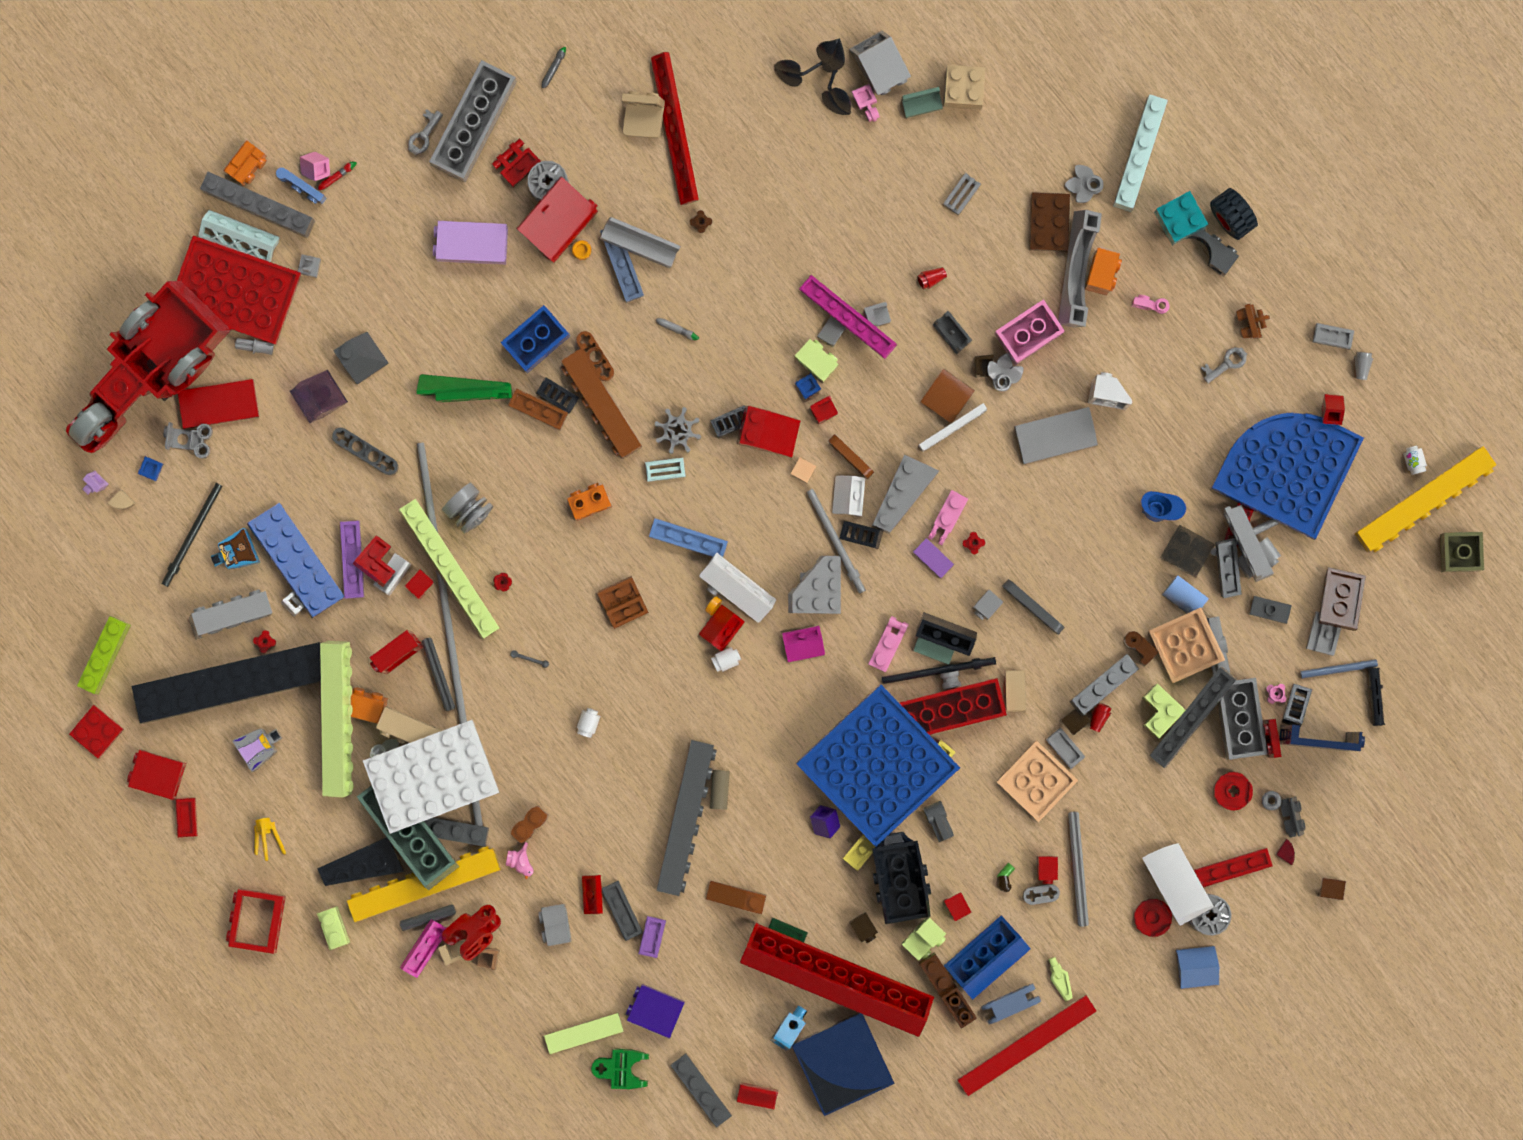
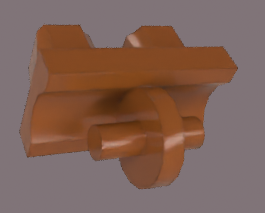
(1249, 313)

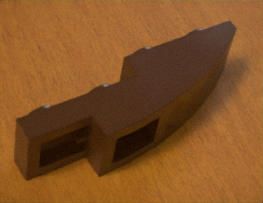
(947, 990)

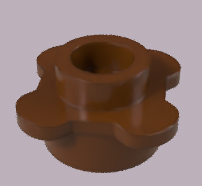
(700, 216)

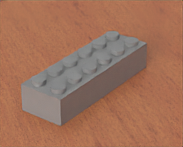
(473, 121)

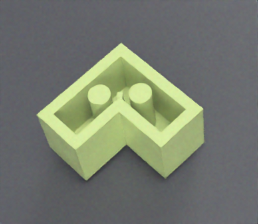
(1166, 710)
(924, 937)

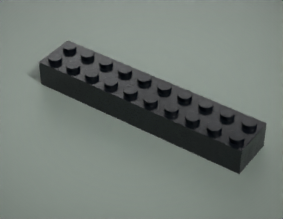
(228, 683)

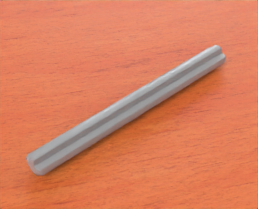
(1078, 869)

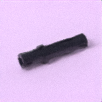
(1376, 696)

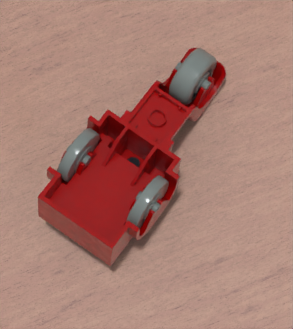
(155, 352)

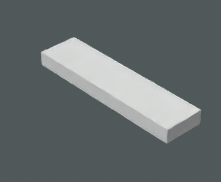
(952, 427)

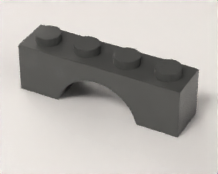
(1220, 257)

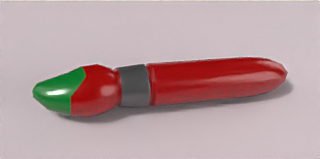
(337, 175)

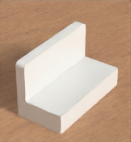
(848, 495)
(400, 566)

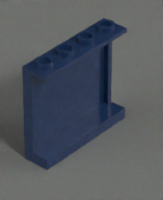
(1290, 736)

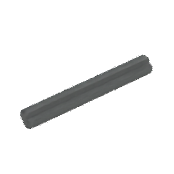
(438, 674)

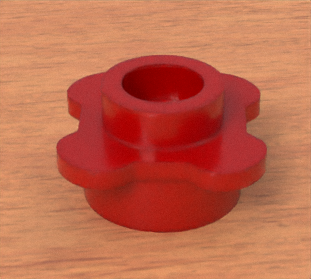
(979, 543)
(269, 641)

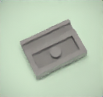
(1323, 637)

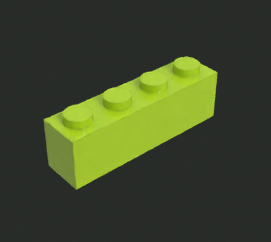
(103, 655)

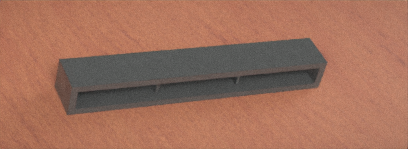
(685, 818)

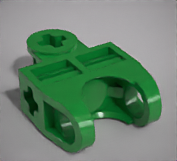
(629, 1058)

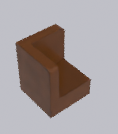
(1332, 889)

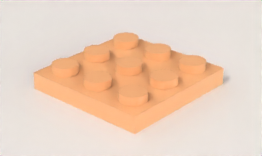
(1186, 645)
(1037, 781)

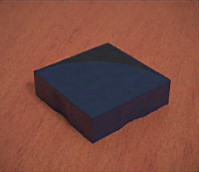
(842, 1063)

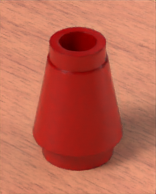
(931, 277)
(1100, 716)

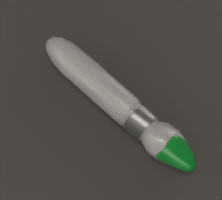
(678, 329)

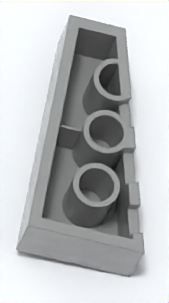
(904, 490)
(230, 614)

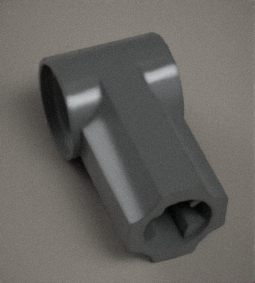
(937, 818)

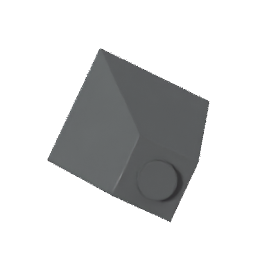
(361, 357)

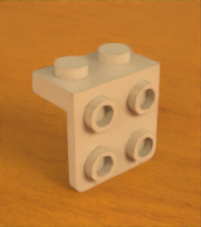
(643, 114)

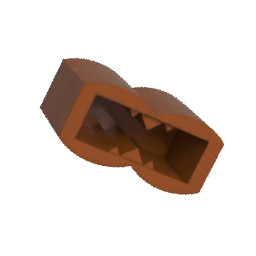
(533, 819)

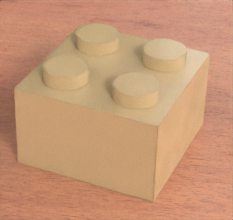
(964, 87)

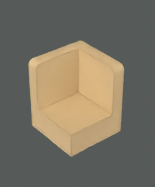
(450, 953)

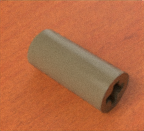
(719, 789)

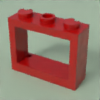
(395, 652)
(231, 936)

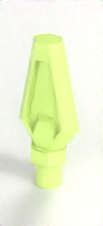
(1060, 979)

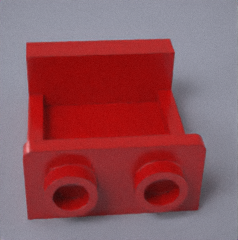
(156, 774)

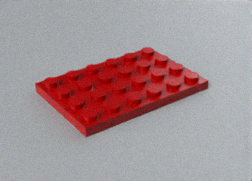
(240, 288)

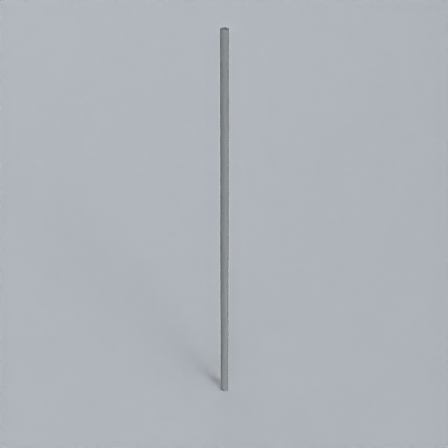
(446, 611)

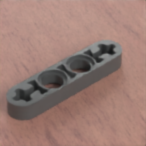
(364, 453)
(1033, 607)

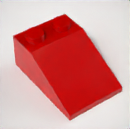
(768, 431)

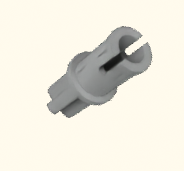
(255, 346)

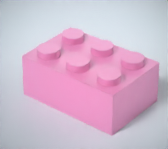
(1029, 332)

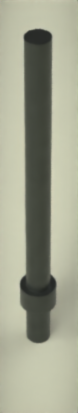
(174, 568)

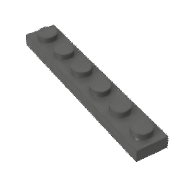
(1193, 717)

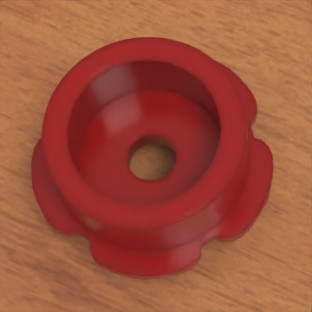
(507, 582)

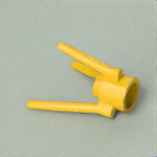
(262, 828)

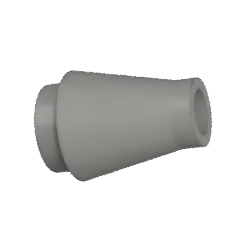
(1362, 364)

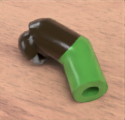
(1003, 878)

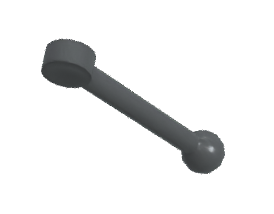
(514, 654)

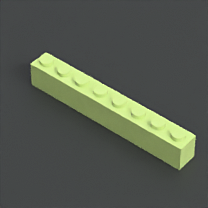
(448, 569)
(336, 718)

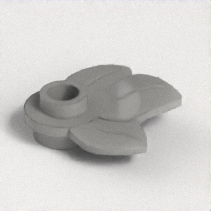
(1081, 184)
(1004, 370)

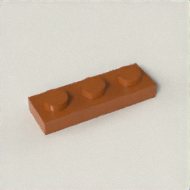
(538, 409)

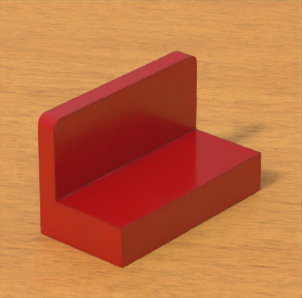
(721, 627)
(757, 1096)

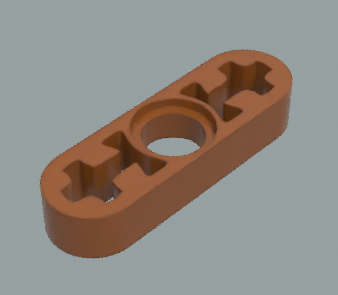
(583, 347)
(850, 456)

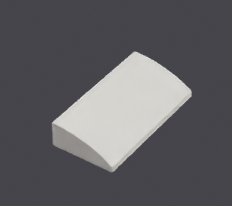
(1178, 883)

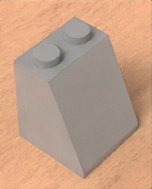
(880, 63)

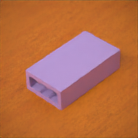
(471, 242)

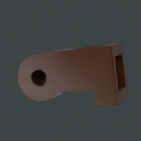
(1141, 646)

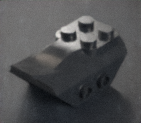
(901, 879)

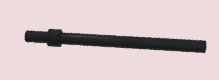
(975, 664)

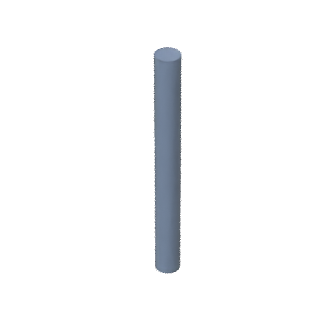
(1338, 669)

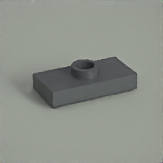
(1270, 609)

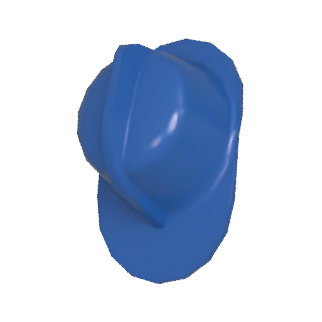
(1162, 506)

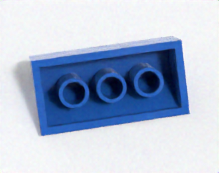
(987, 957)

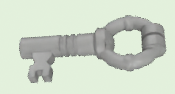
(424, 135)
(1212, 374)

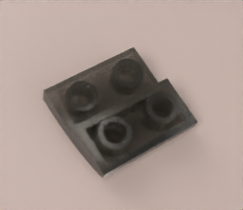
(1187, 551)

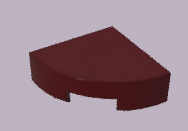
(1286, 852)

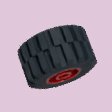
(1233, 213)

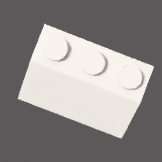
(1108, 392)

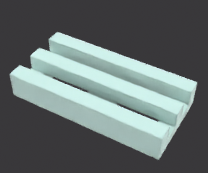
(665, 477)

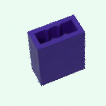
(655, 1010)

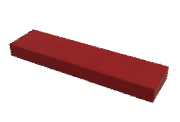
(1234, 867)

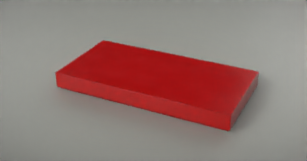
(218, 403)

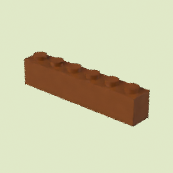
(601, 404)

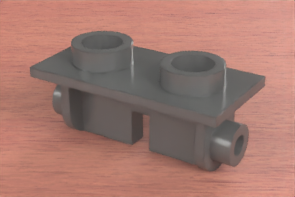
(1293, 809)

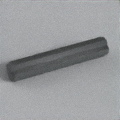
(426, 917)

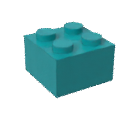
(1181, 218)

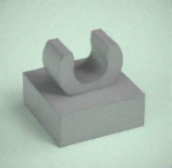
(309, 265)

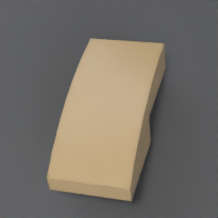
(1015, 691)

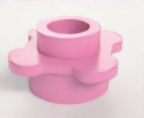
(1271, 692)

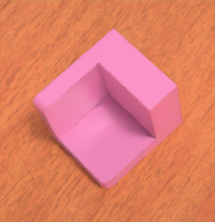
(314, 166)

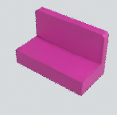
(803, 644)

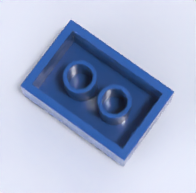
(535, 339)

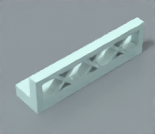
(238, 233)

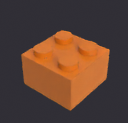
(1102, 271)

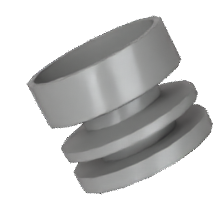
(538, 176)
(468, 509)
(1218, 922)

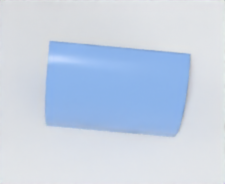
(1184, 595)

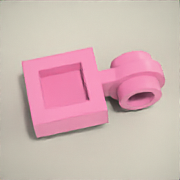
(865, 98)
(1144, 303)

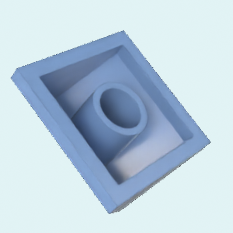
(1198, 967)

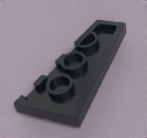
(365, 863)

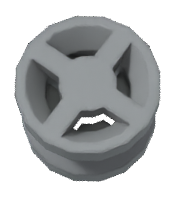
(950, 680)

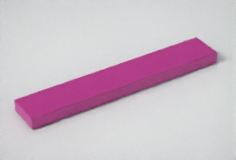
(848, 317)

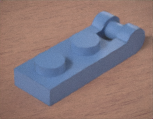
(299, 185)

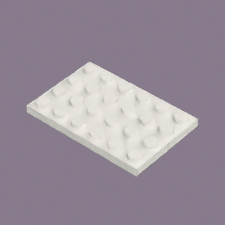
(431, 776)

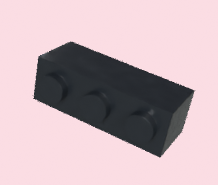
(946, 634)

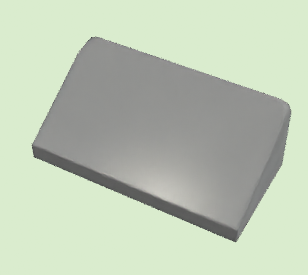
(831, 331)

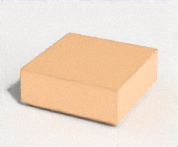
(803, 470)

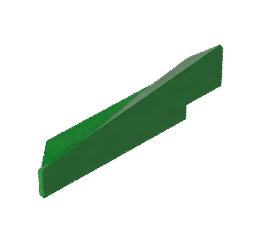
(462, 389)

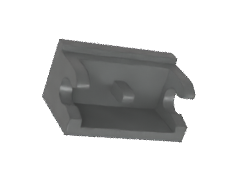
(952, 332)

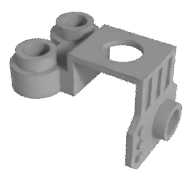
(195, 441)

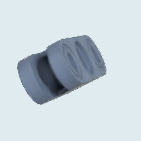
(1011, 1003)

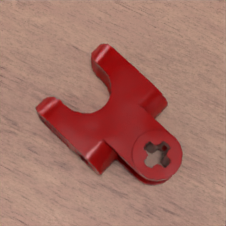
(474, 929)

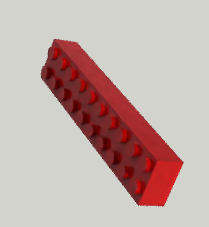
(837, 980)

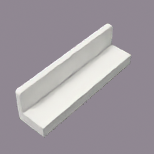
(737, 588)

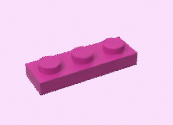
(423, 948)

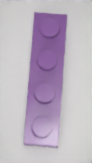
(351, 550)

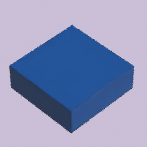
(808, 386)
(150, 468)

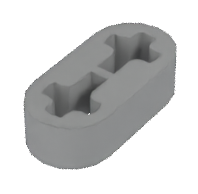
(1041, 899)

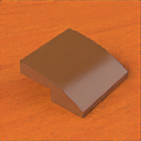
(947, 396)
(622, 602)

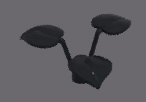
(832, 59)

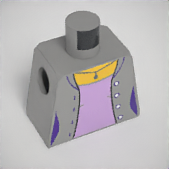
(257, 747)

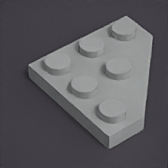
(819, 589)

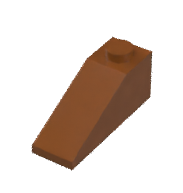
(736, 897)

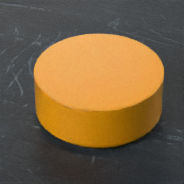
(581, 250)
(713, 605)

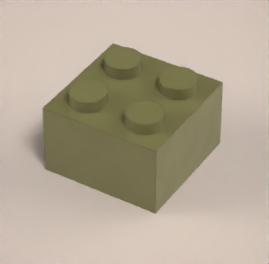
(1462, 552)

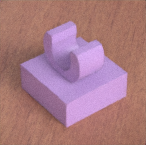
(94, 483)

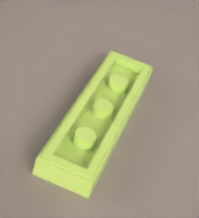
(583, 1033)

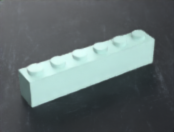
(1140, 153)

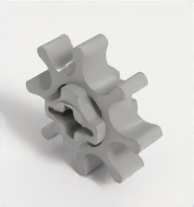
(680, 421)

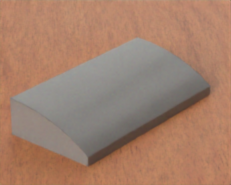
(1056, 435)

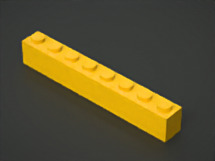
(1425, 499)
(411, 889)

